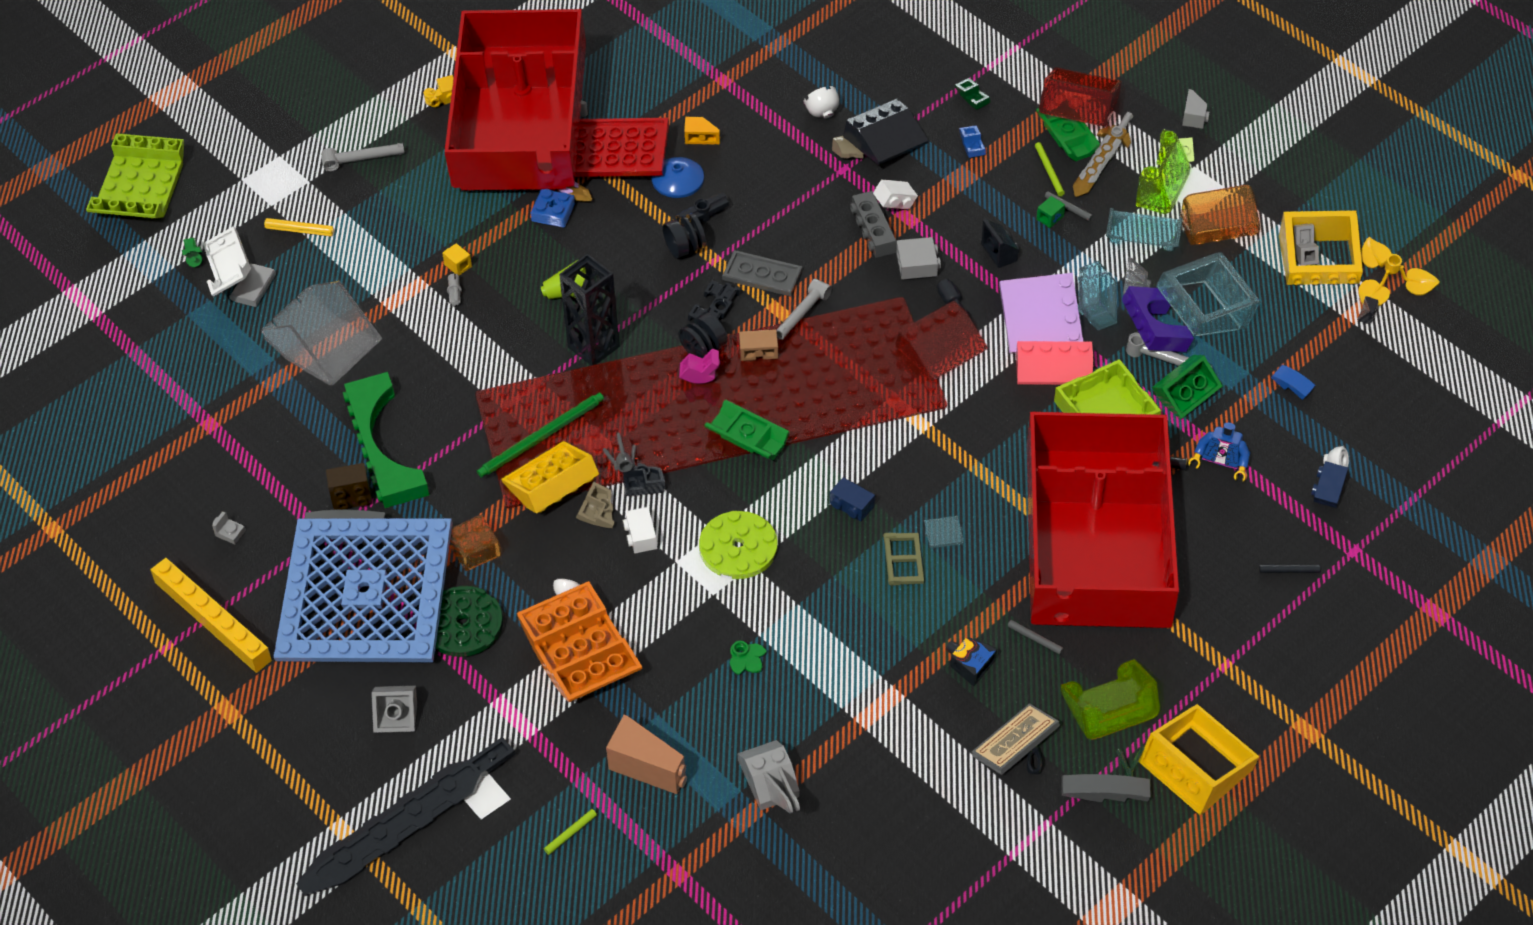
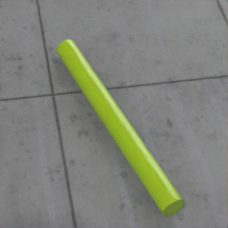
(1049, 169)

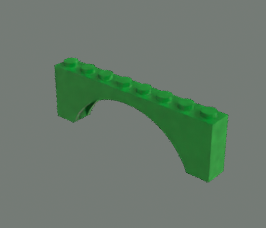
(394, 482)

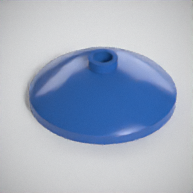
(680, 178)

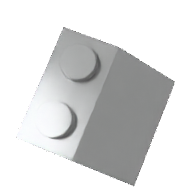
(394, 708)

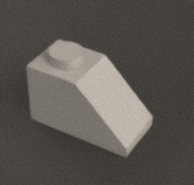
(1195, 111)

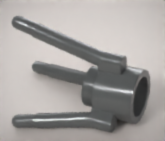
(624, 461)

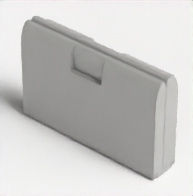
(253, 286)

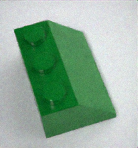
(1187, 386)

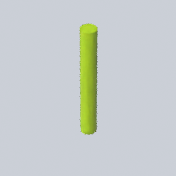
(570, 831)

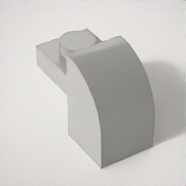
(1305, 249)

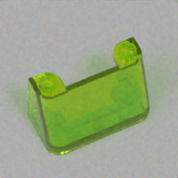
(1162, 186)
(1114, 704)

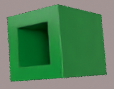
(1050, 212)

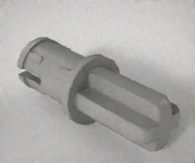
(454, 289)

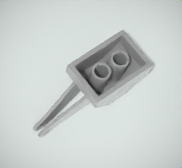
(770, 776)

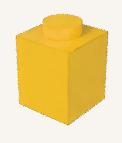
(457, 259)

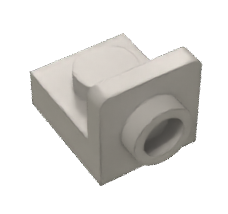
(227, 529)

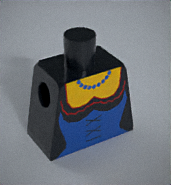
(971, 658)

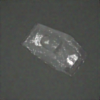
(1135, 275)

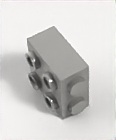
(917, 258)

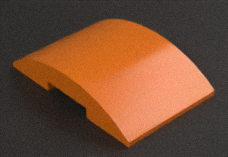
(577, 642)

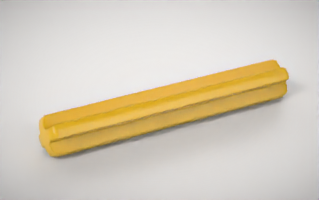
(300, 227)

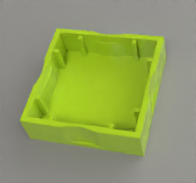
(1106, 390)

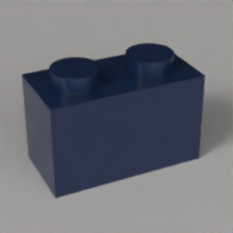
(1330, 484)
(852, 499)

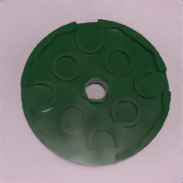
(478, 632)

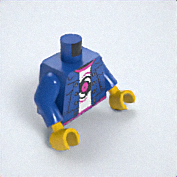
(1224, 448)

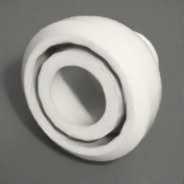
(1338, 456)
(563, 585)

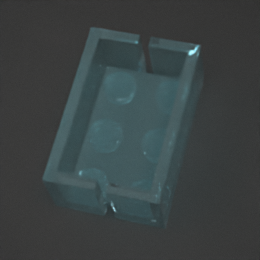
(1097, 295)

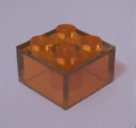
(474, 543)

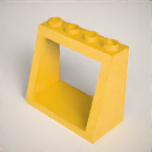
(1327, 227)
(1184, 775)

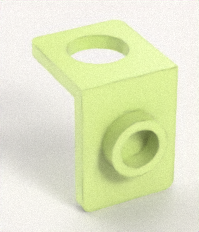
(1187, 145)

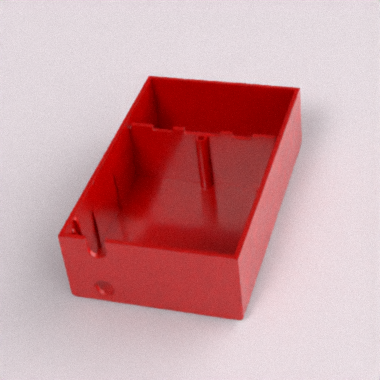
(1101, 520)

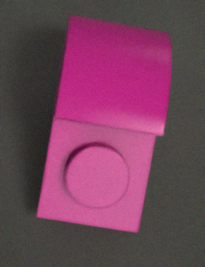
(700, 369)

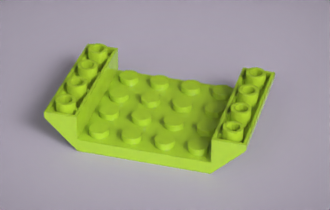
(140, 176)

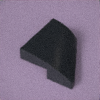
(643, 480)

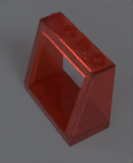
(1079, 96)

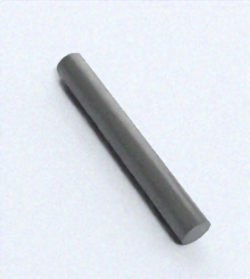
(1071, 207)
(1035, 637)

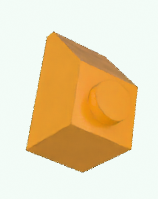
(700, 131)

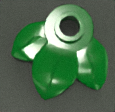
(748, 659)

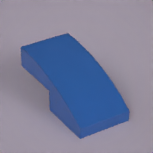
(972, 141)
(1290, 378)

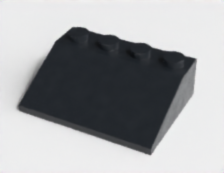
(885, 132)

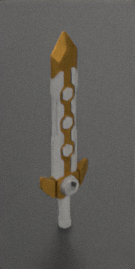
(1112, 139)

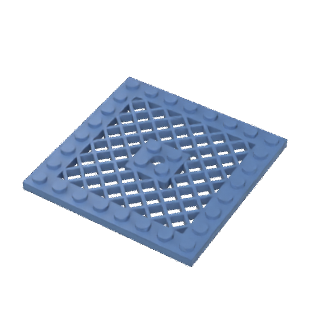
(414, 648)

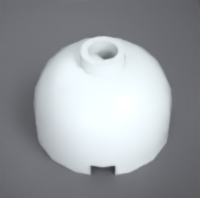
(822, 102)

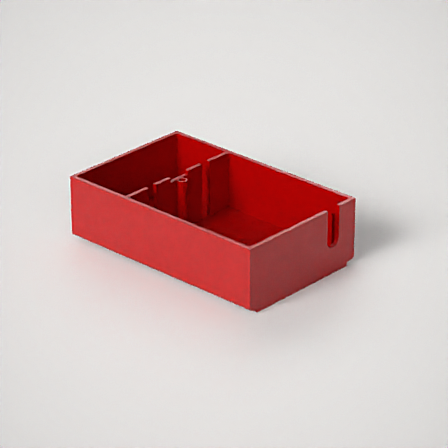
(516, 100)

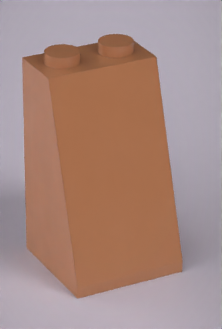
(645, 757)

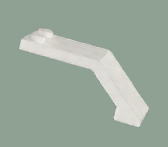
(226, 260)

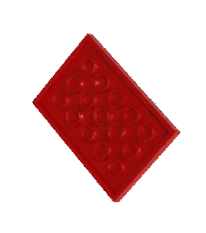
(621, 147)

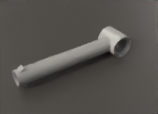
(332, 159)
(816, 290)
(1136, 347)

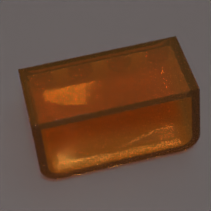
(1220, 214)

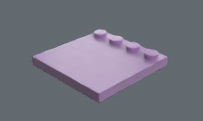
(1040, 309)

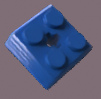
(552, 208)

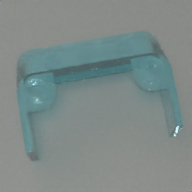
(1143, 229)

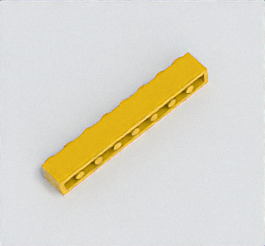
(211, 615)

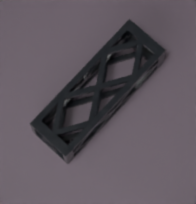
(593, 328)

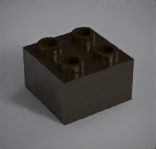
(349, 486)

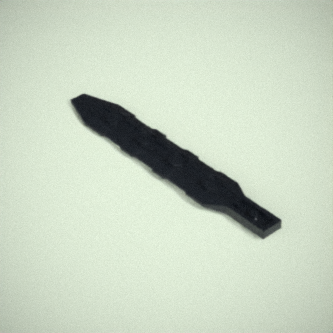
(410, 813)

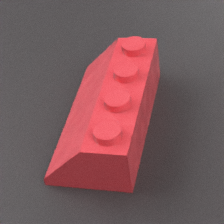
(1052, 361)

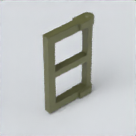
(903, 558)

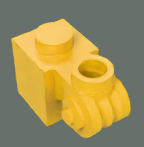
(442, 94)

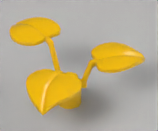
(1376, 254)

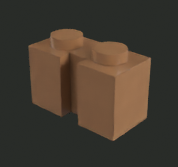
(758, 344)

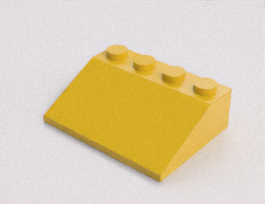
(551, 476)

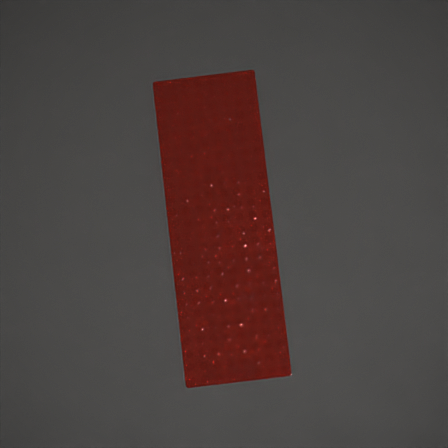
(828, 379)

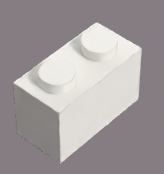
(895, 194)
(640, 529)

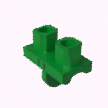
(192, 252)

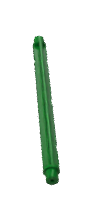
(540, 435)

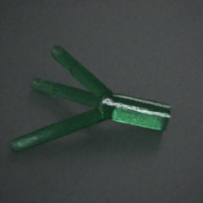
(1129, 770)

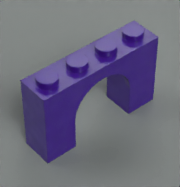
(1156, 335)

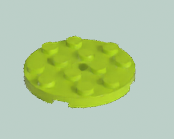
(742, 562)

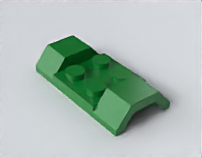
(1071, 136)
(749, 430)

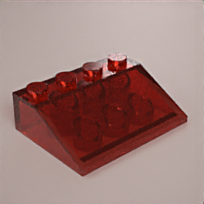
(941, 341)

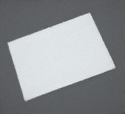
(486, 797)

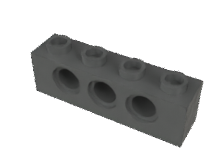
(873, 224)

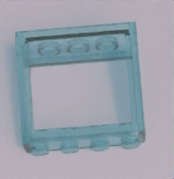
(1226, 285)

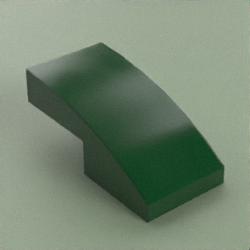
(970, 92)

